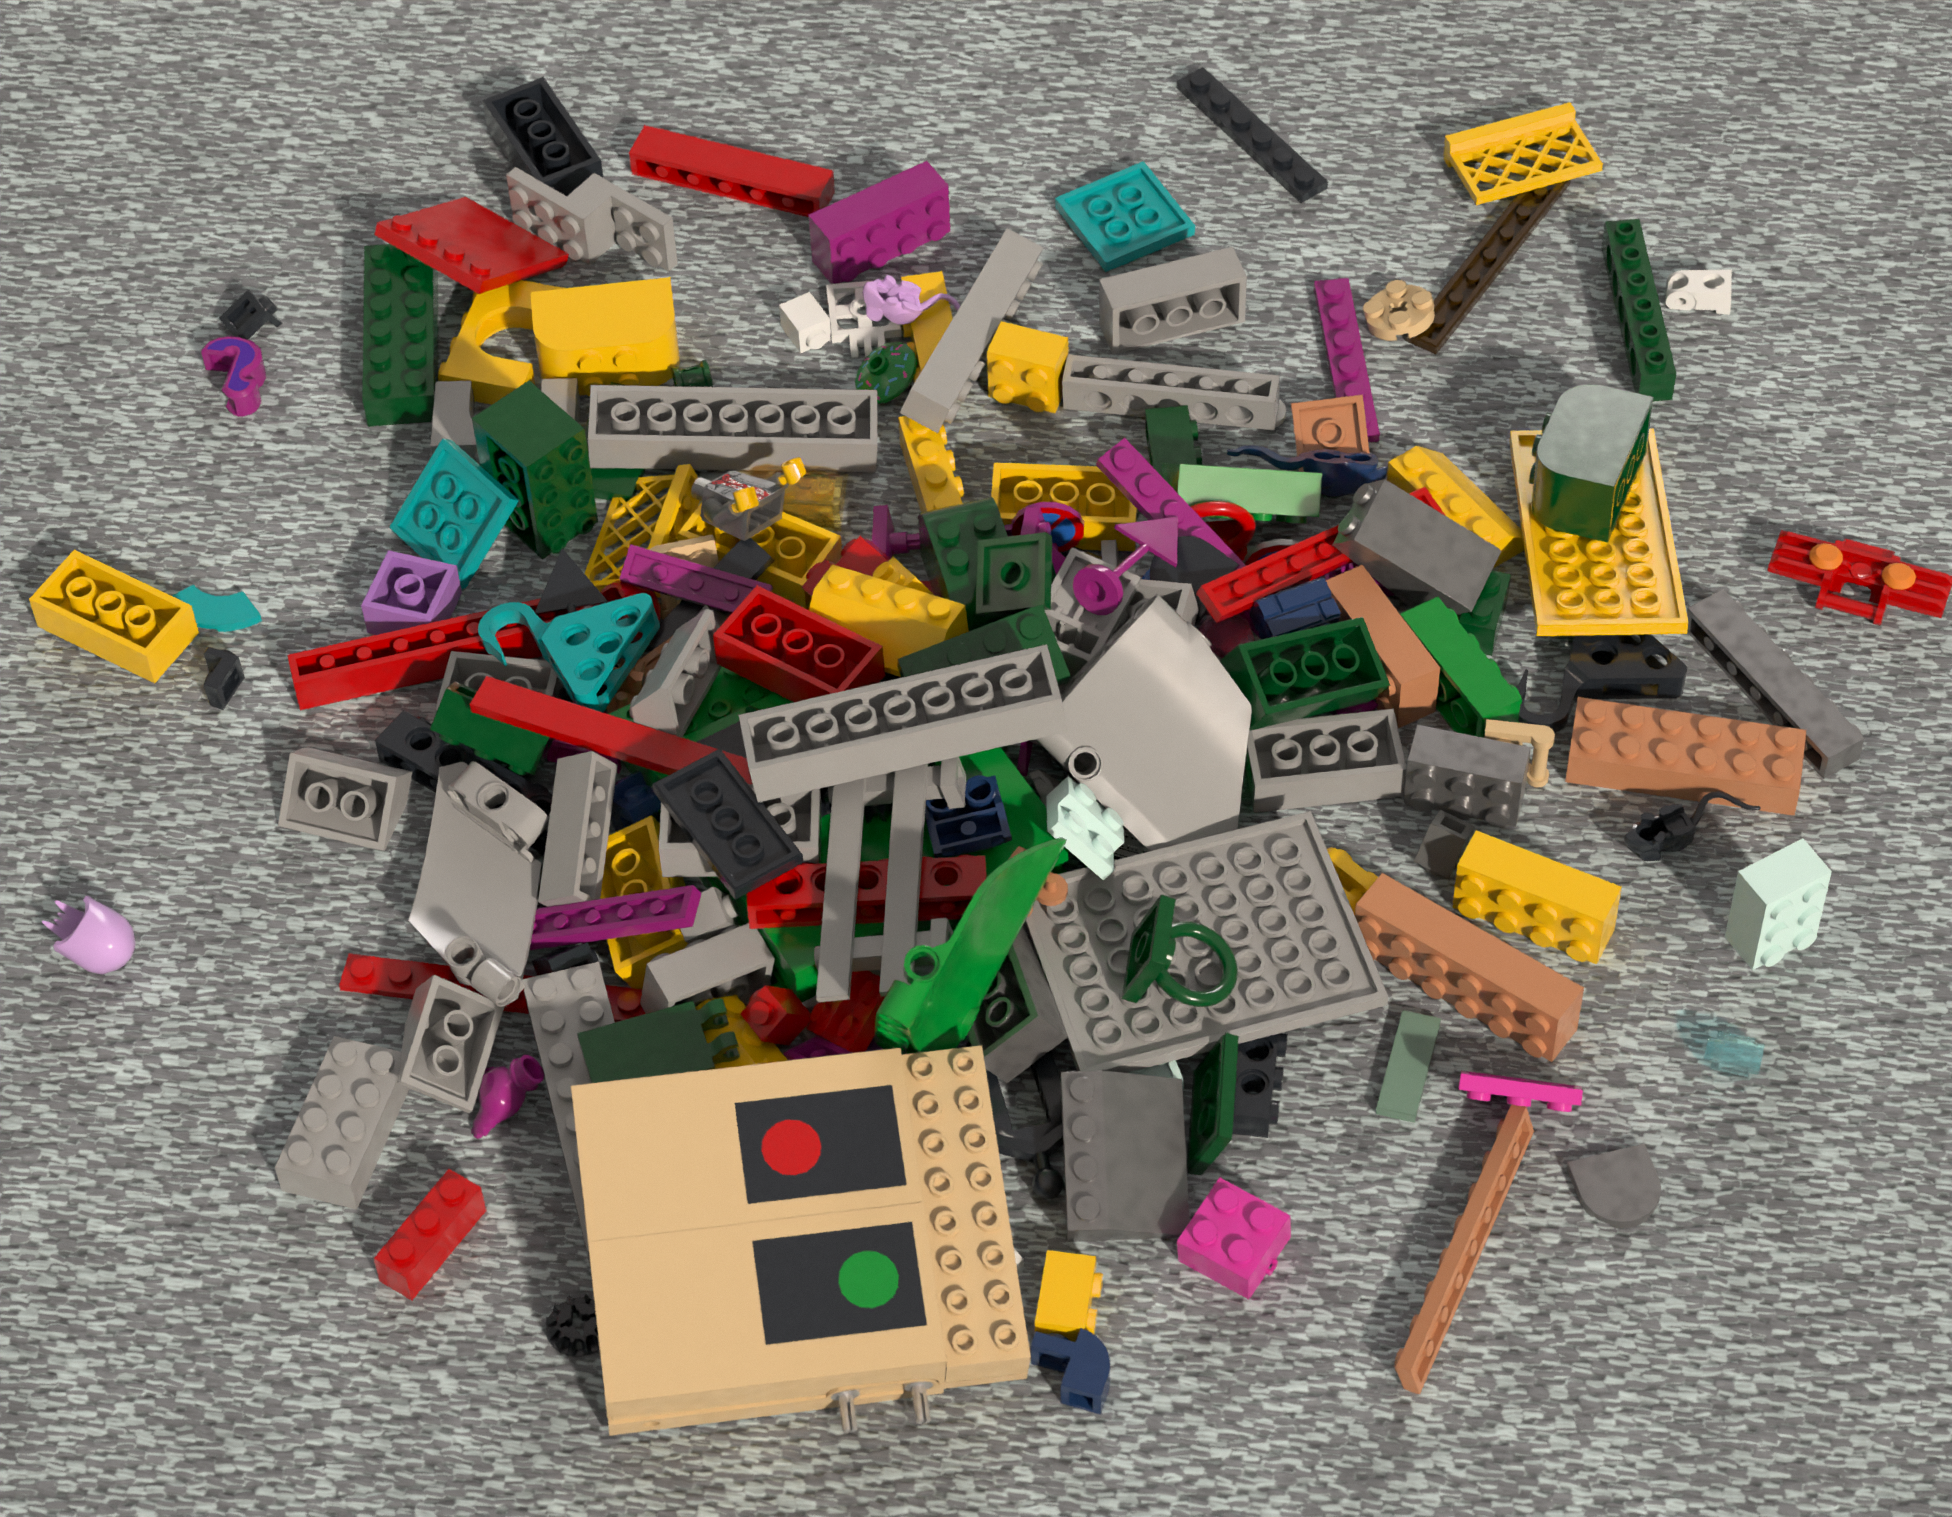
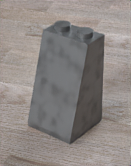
(1415, 548)

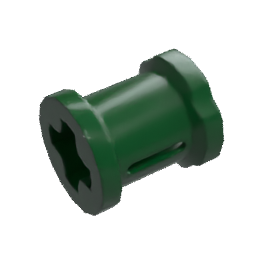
(692, 376)

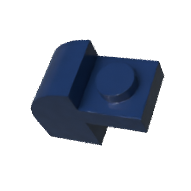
(633, 802)
(1084, 1365)

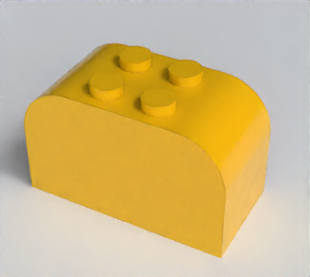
(607, 333)

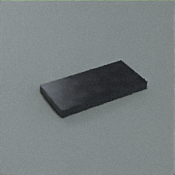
(727, 823)

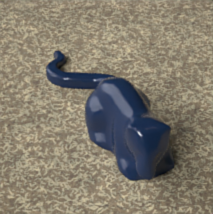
(1340, 471)

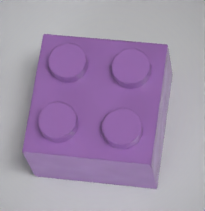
(410, 593)

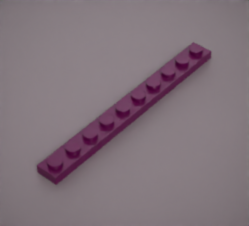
(1158, 500)

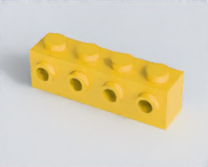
(929, 465)

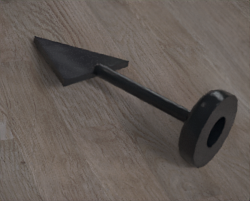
(568, 590)

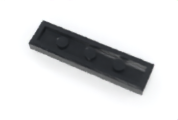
(744, 560)

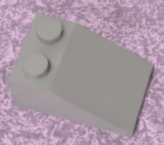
(448, 1042)

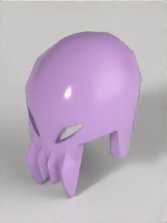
(94, 939)

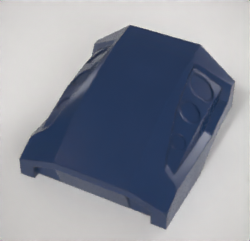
(971, 828)

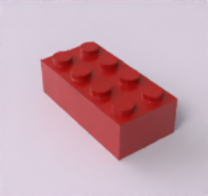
(794, 649)

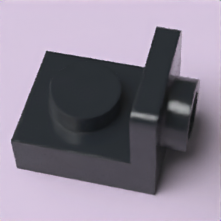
(249, 315)
(223, 676)
(565, 958)

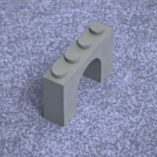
(456, 404)

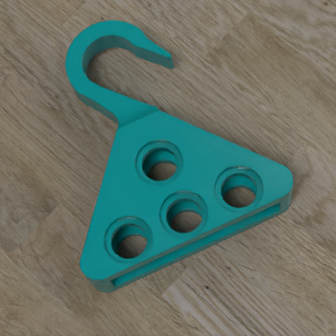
(582, 643)

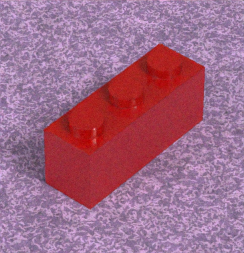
(430, 1234)

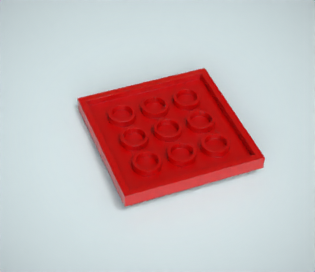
(471, 244)

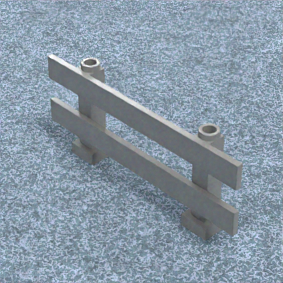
(839, 950)

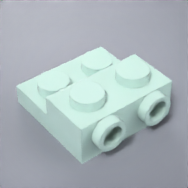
(1089, 827)

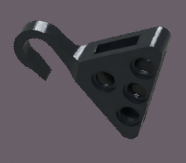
(1611, 670)

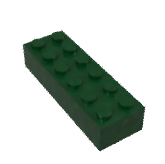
(399, 337)

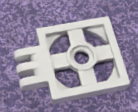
(866, 334)

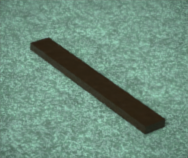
(1487, 262)

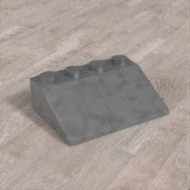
(1123, 1156)

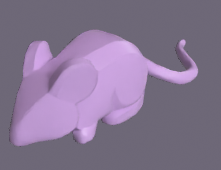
(898, 302)

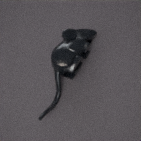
(1671, 828)

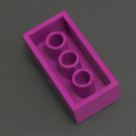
(880, 223)

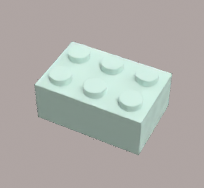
(1778, 904)

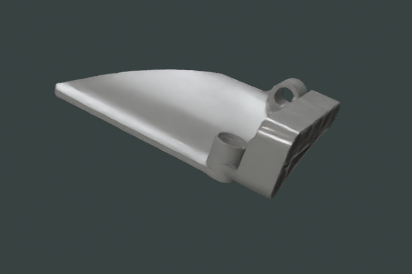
(1160, 730)

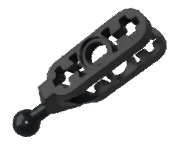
(1037, 1141)

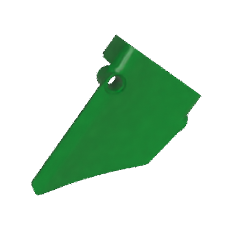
(943, 1005)

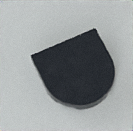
(1196, 565)

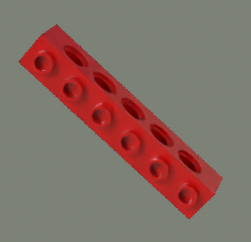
(772, 908)

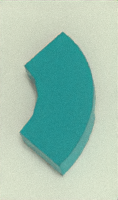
(220, 612)

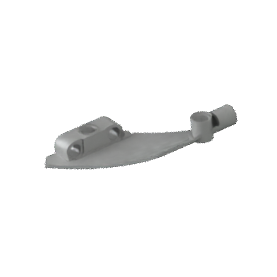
(480, 880)

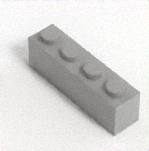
(578, 829)

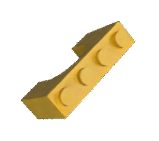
(489, 313)

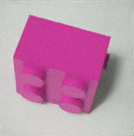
(1234, 1238)

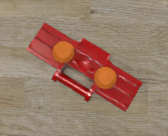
(1861, 564)

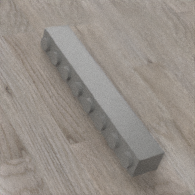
(972, 330)

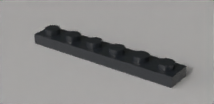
(1252, 135)

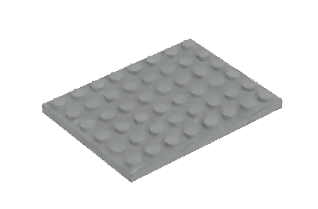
(1257, 887)

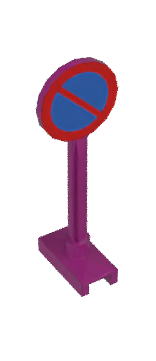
(1065, 525)

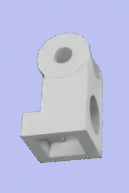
(1700, 290)

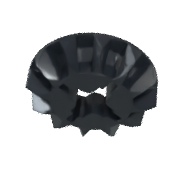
(566, 1337)

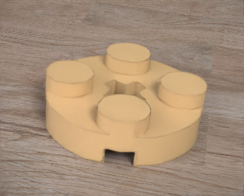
(1399, 311)

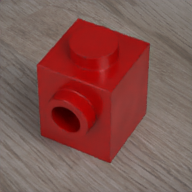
(776, 1015)

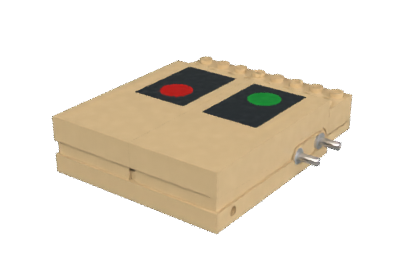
(797, 1237)

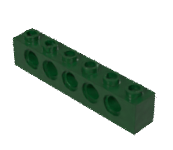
(1638, 309)

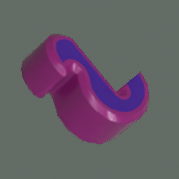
(245, 371)

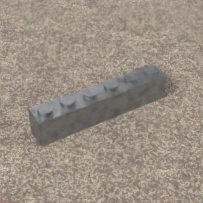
(1774, 681)

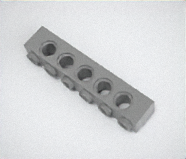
(1133, 386)

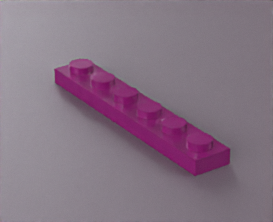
(1344, 346)
(615, 917)

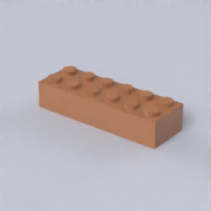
(1685, 755)
(1469, 968)

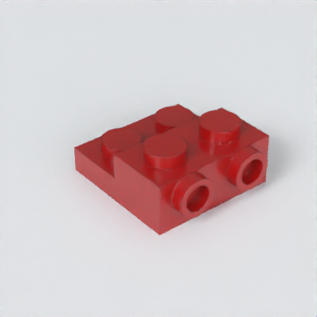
(850, 1021)

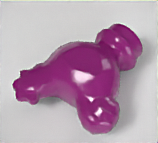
(504, 1092)

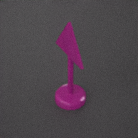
(1100, 588)

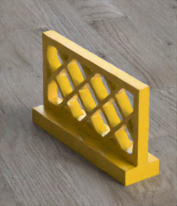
(1512, 137)
(675, 510)

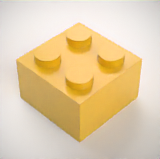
(1026, 367)

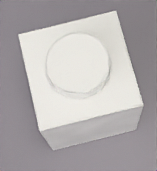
(805, 322)

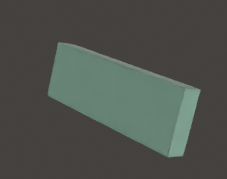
(1408, 1066)

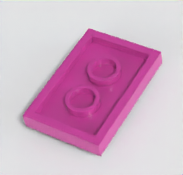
(1520, 1090)

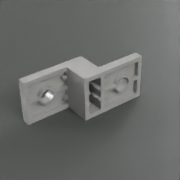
(592, 219)
(1076, 629)

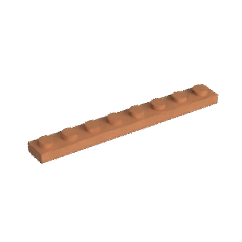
(1464, 1250)

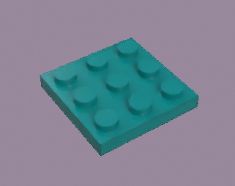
(1124, 216)
(454, 511)

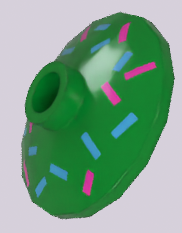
(887, 370)

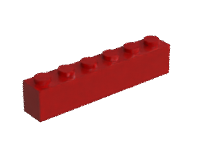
(731, 171)

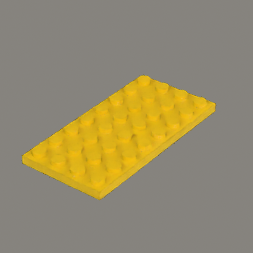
(1600, 585)

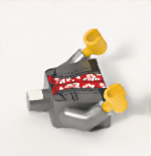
(745, 503)

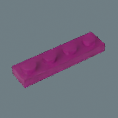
(686, 579)

